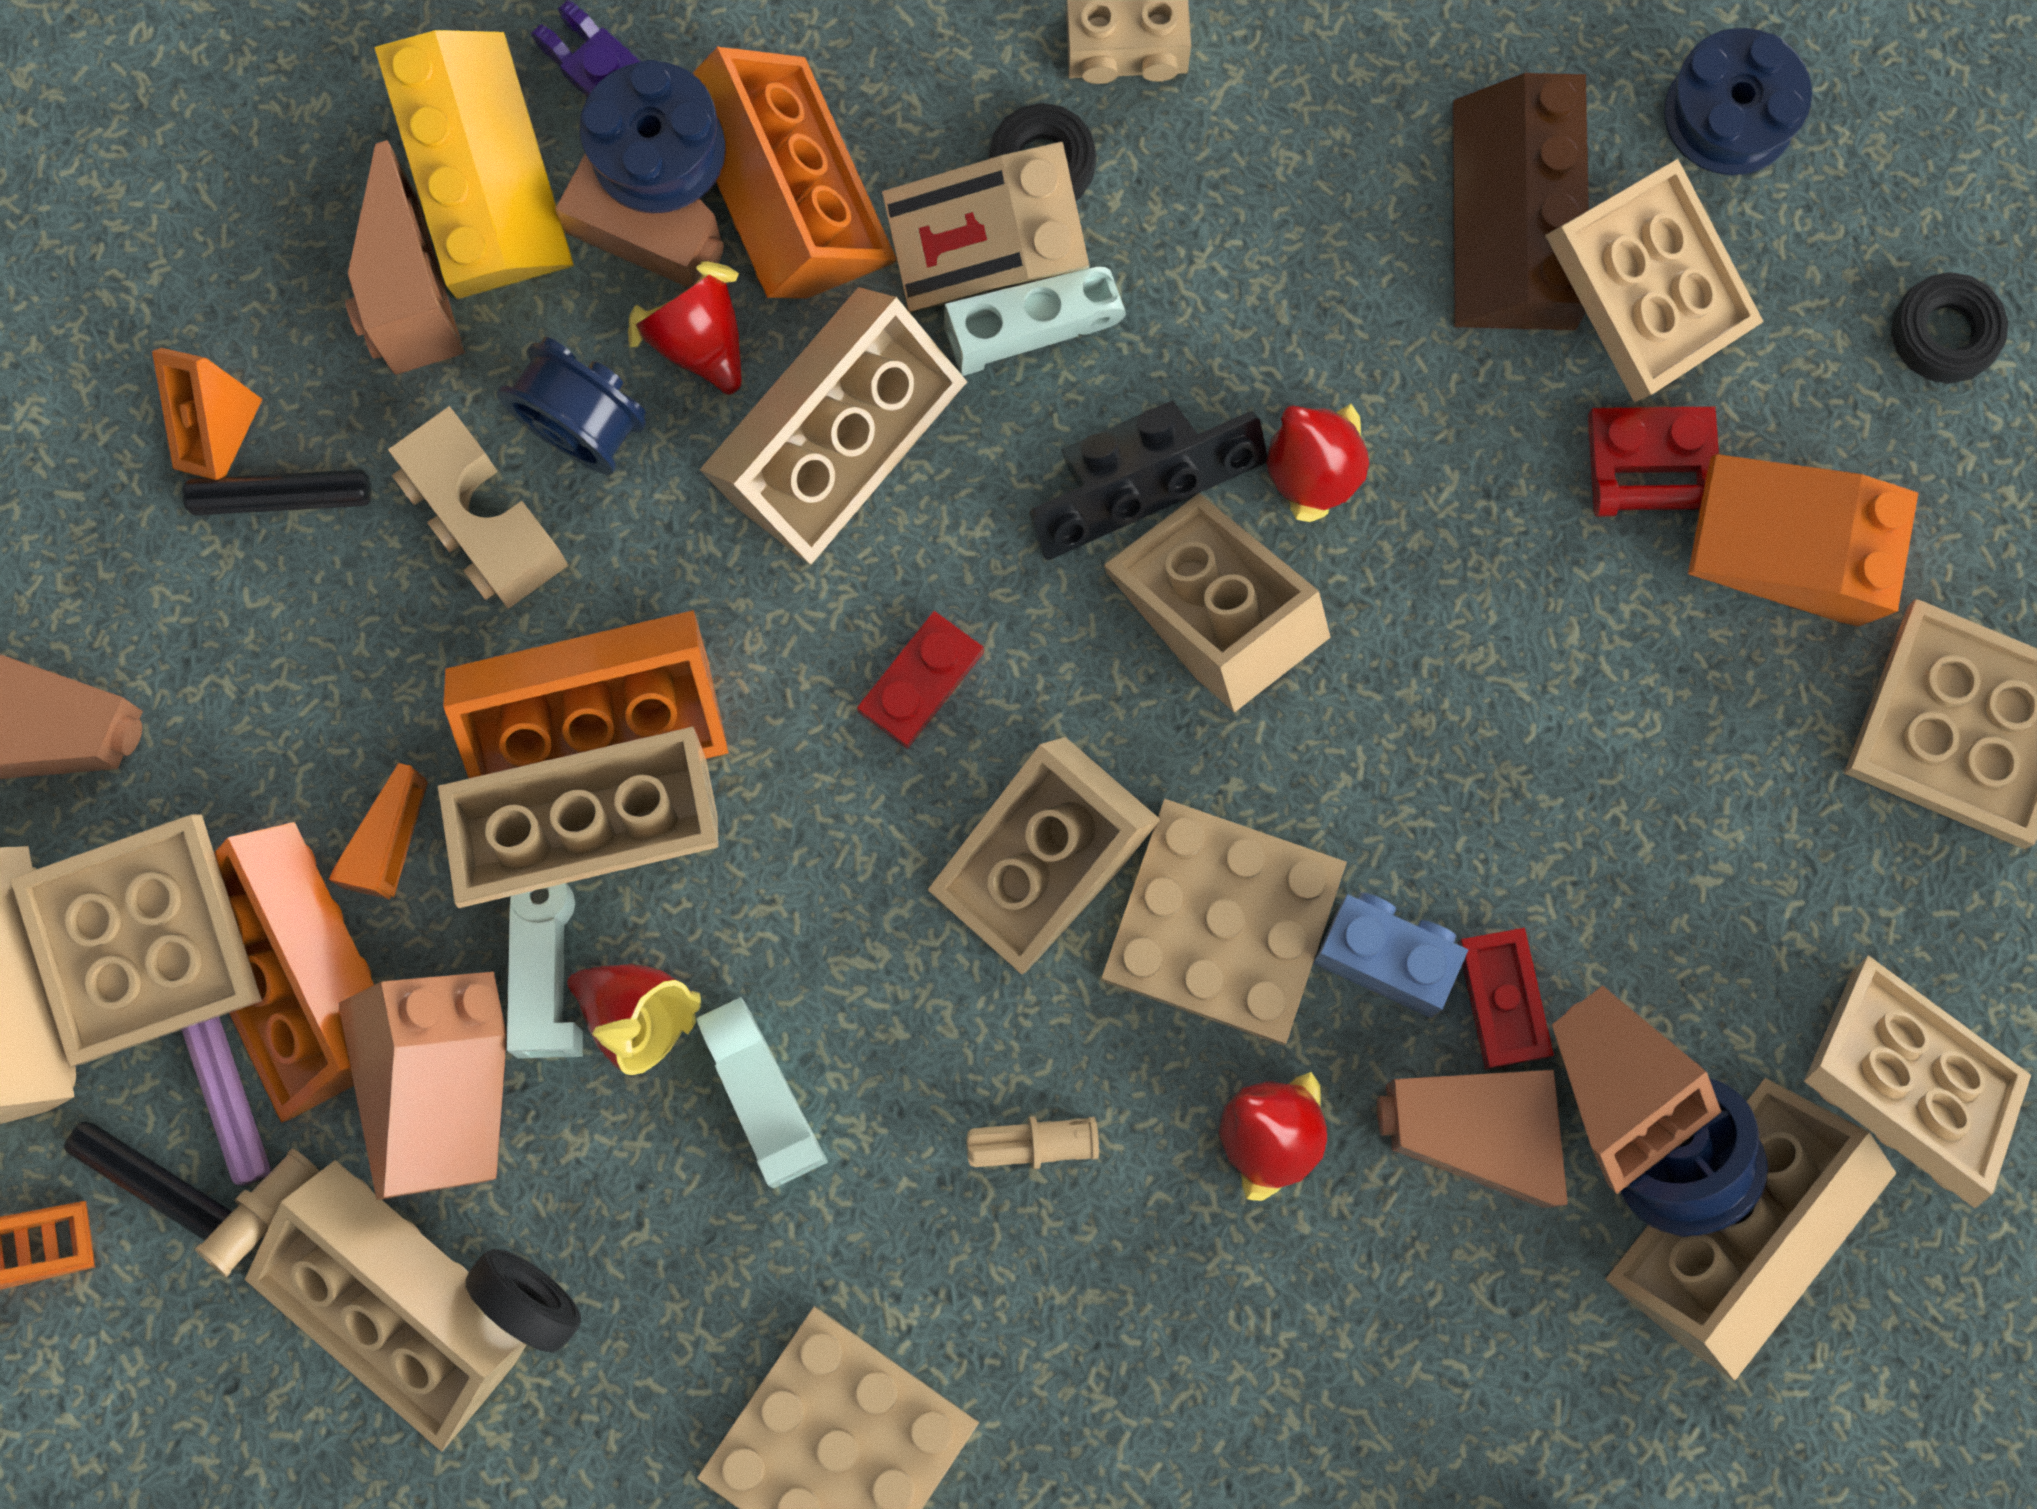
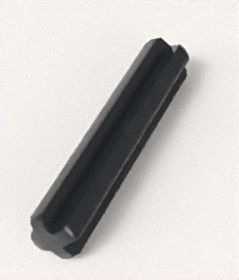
(277, 492)
(145, 1179)

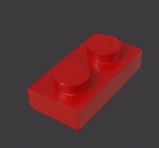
(920, 679)
(1505, 999)

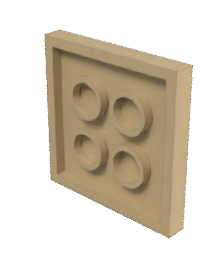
(1654, 280)
(1955, 724)
(1224, 922)
(135, 940)
(1920, 1081)
(837, 1430)

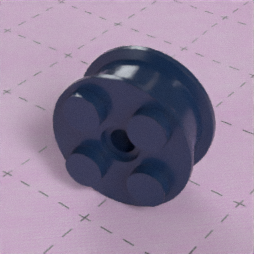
(1737, 101)
(652, 136)
(573, 405)
(1706, 1178)

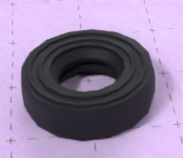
(1053, 124)
(1968, 297)
(523, 1300)

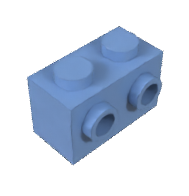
(1390, 954)

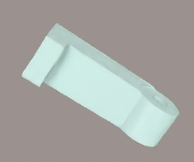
(1030, 316)
(537, 975)
(760, 1094)

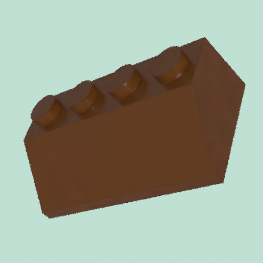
(1514, 181)

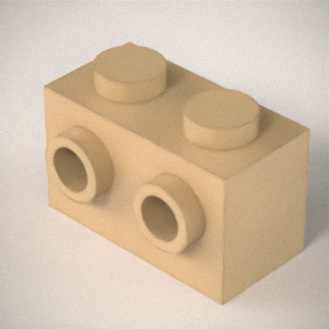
(1127, 39)

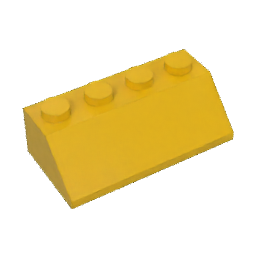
(474, 159)

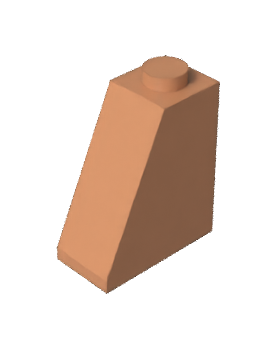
(659, 242)
(60, 724)
(1630, 1086)
(1482, 1128)

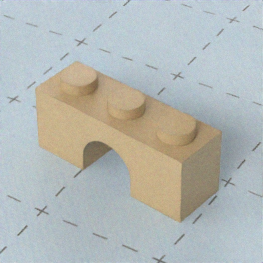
(445, 467)

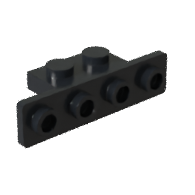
(1142, 470)

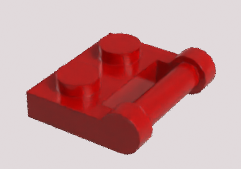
(1649, 443)

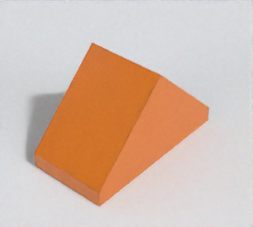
(202, 412)

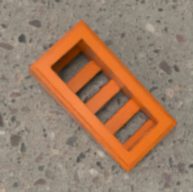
(380, 844)
(53, 1266)

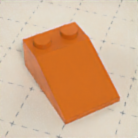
(1805, 537)

